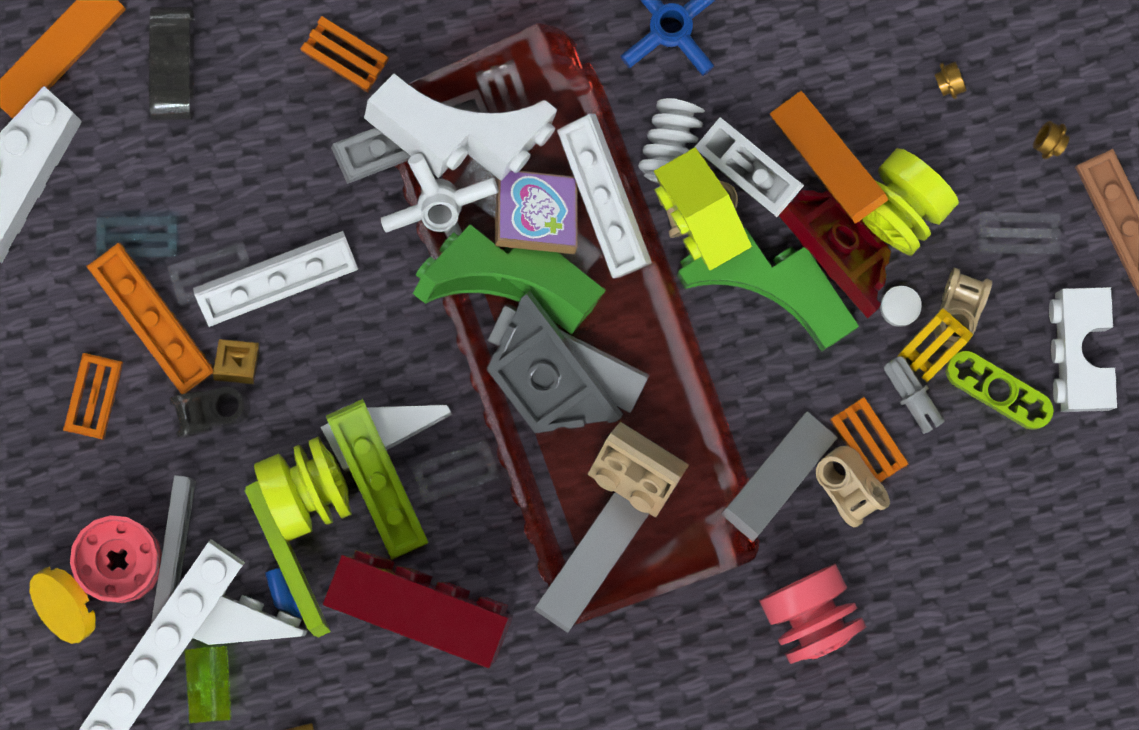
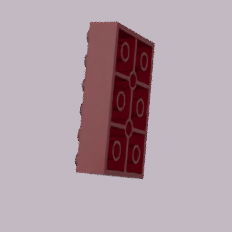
(414, 608)

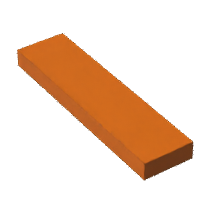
(56, 51)
(829, 157)
(151, 318)

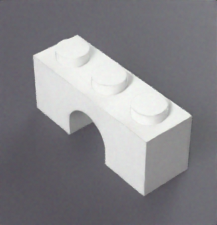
(1080, 383)

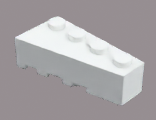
(28, 154)

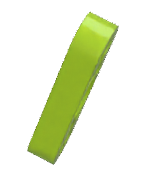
(1020, 414)

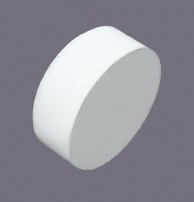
(900, 306)

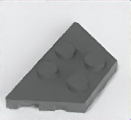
(546, 374)

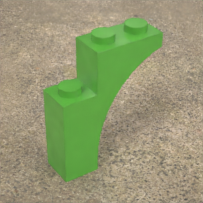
(477, 266)
(793, 283)

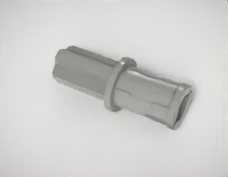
(913, 393)

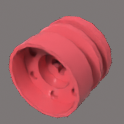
(92, 560)
(813, 614)

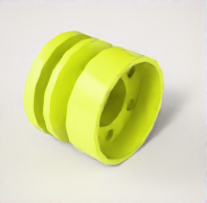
(913, 194)
(303, 489)

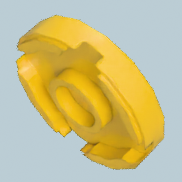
(62, 605)

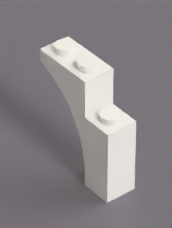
(449, 134)

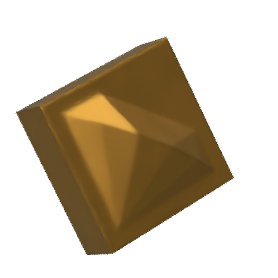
(236, 361)

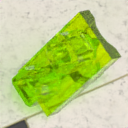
(208, 684)

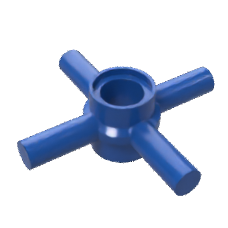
(682, 39)

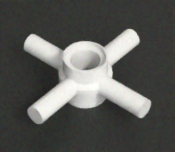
(437, 192)

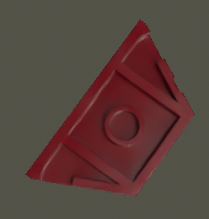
(844, 249)

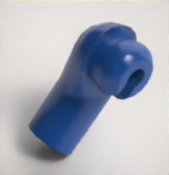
(281, 593)

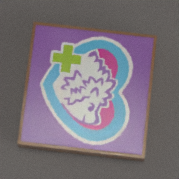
(536, 212)

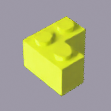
(701, 209)

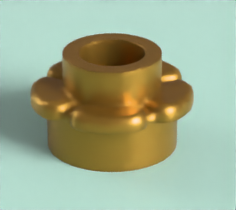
(950, 80)
(1051, 139)

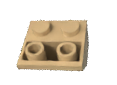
(637, 469)

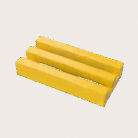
(921, 360)

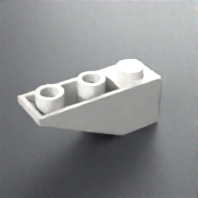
(245, 621)

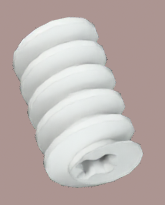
(671, 134)

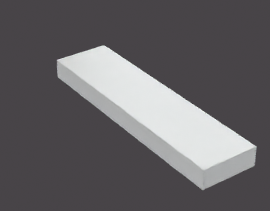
(604, 196)
(275, 278)

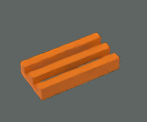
(316, 36)
(849, 412)
(85, 429)

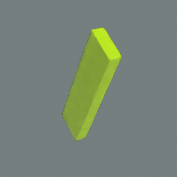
(377, 479)
(288, 564)

